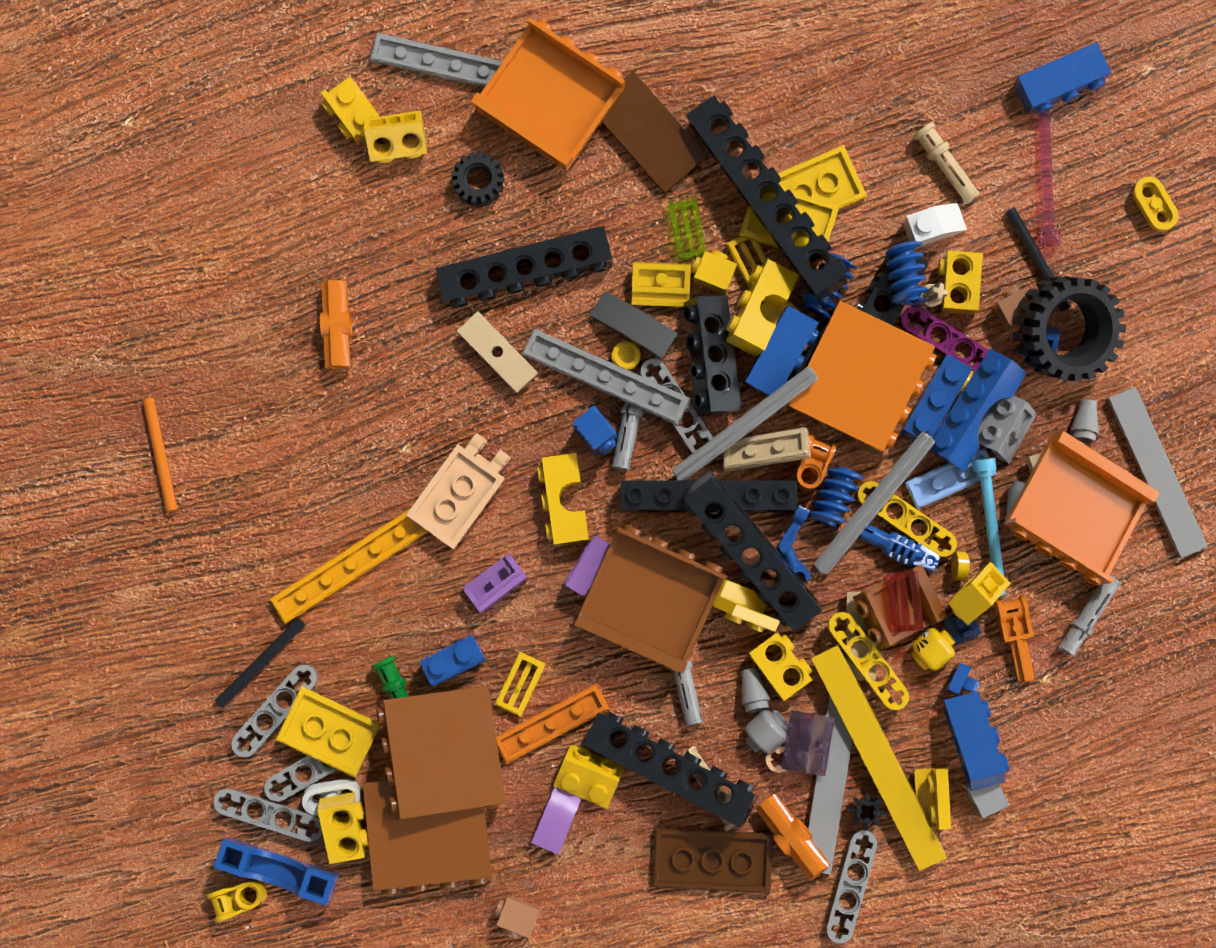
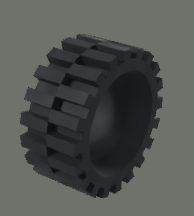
(1100, 332)

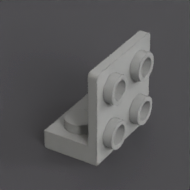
(1005, 426)

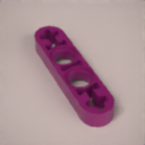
(953, 336)

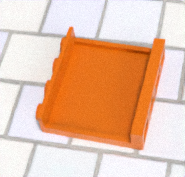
(550, 94)
(864, 377)
(1079, 508)

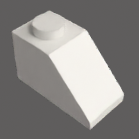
(934, 223)

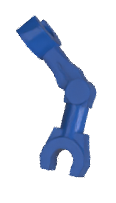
(789, 538)

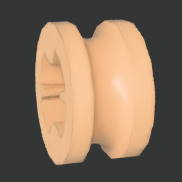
(777, 768)

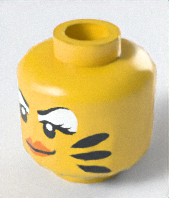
(933, 649)

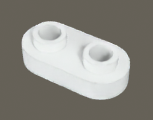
(328, 789)

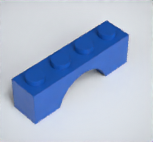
(958, 434)
(277, 869)

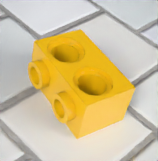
(393, 129)
(967, 284)
(978, 593)
(774, 670)
(336, 828)

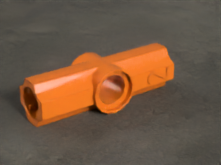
(336, 324)
(793, 837)

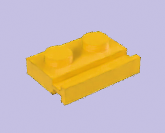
(660, 284)

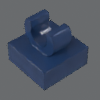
(960, 630)

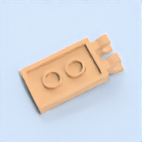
(459, 492)

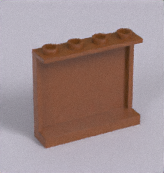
(650, 598)
(441, 752)
(424, 848)

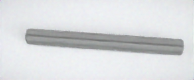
(745, 424)
(874, 503)

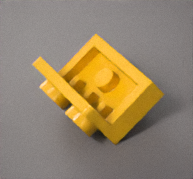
(743, 604)
(589, 776)

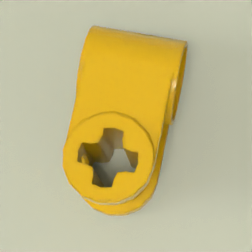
(232, 900)

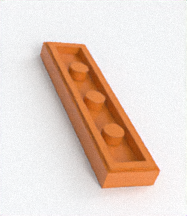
(551, 723)

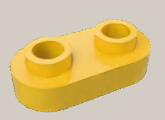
(1157, 203)

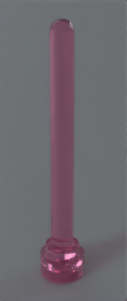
(1049, 234)

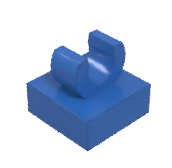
(960, 679)

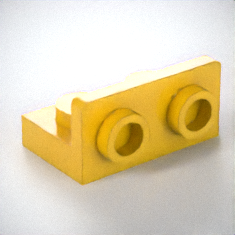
(350, 107)
(933, 795)

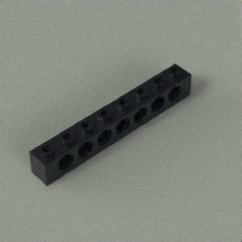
(714, 114)

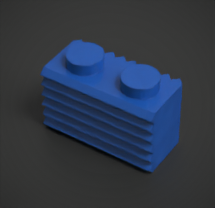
(595, 431)
(452, 660)

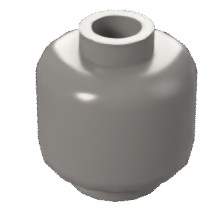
(767, 731)

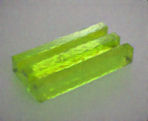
(682, 204)

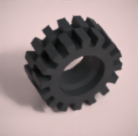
(473, 162)

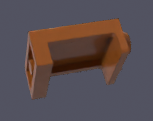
(875, 609)

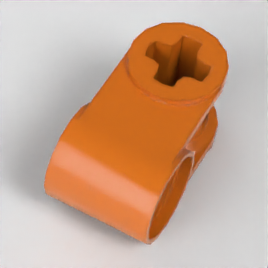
(818, 463)

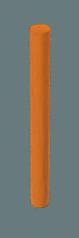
(159, 454)

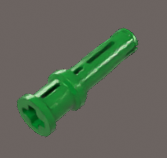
(390, 678)

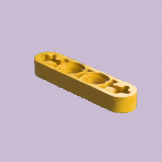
(910, 514)
(865, 663)

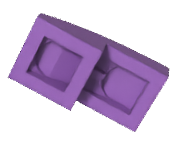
(556, 820)

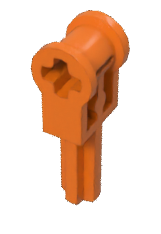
(1015, 629)

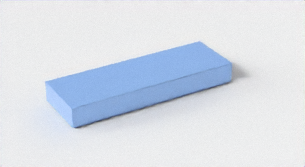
(942, 482)

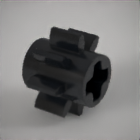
(874, 811)

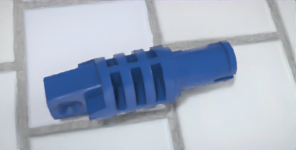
(901, 548)

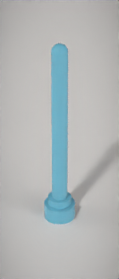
(985, 469)

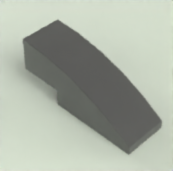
(634, 325)

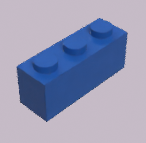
(1062, 79)
(782, 352)
(936, 398)
(975, 740)

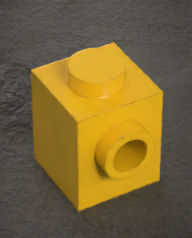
(714, 271)

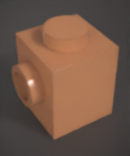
(1007, 308)
(516, 917)

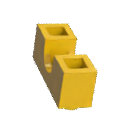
(749, 328)
(558, 474)

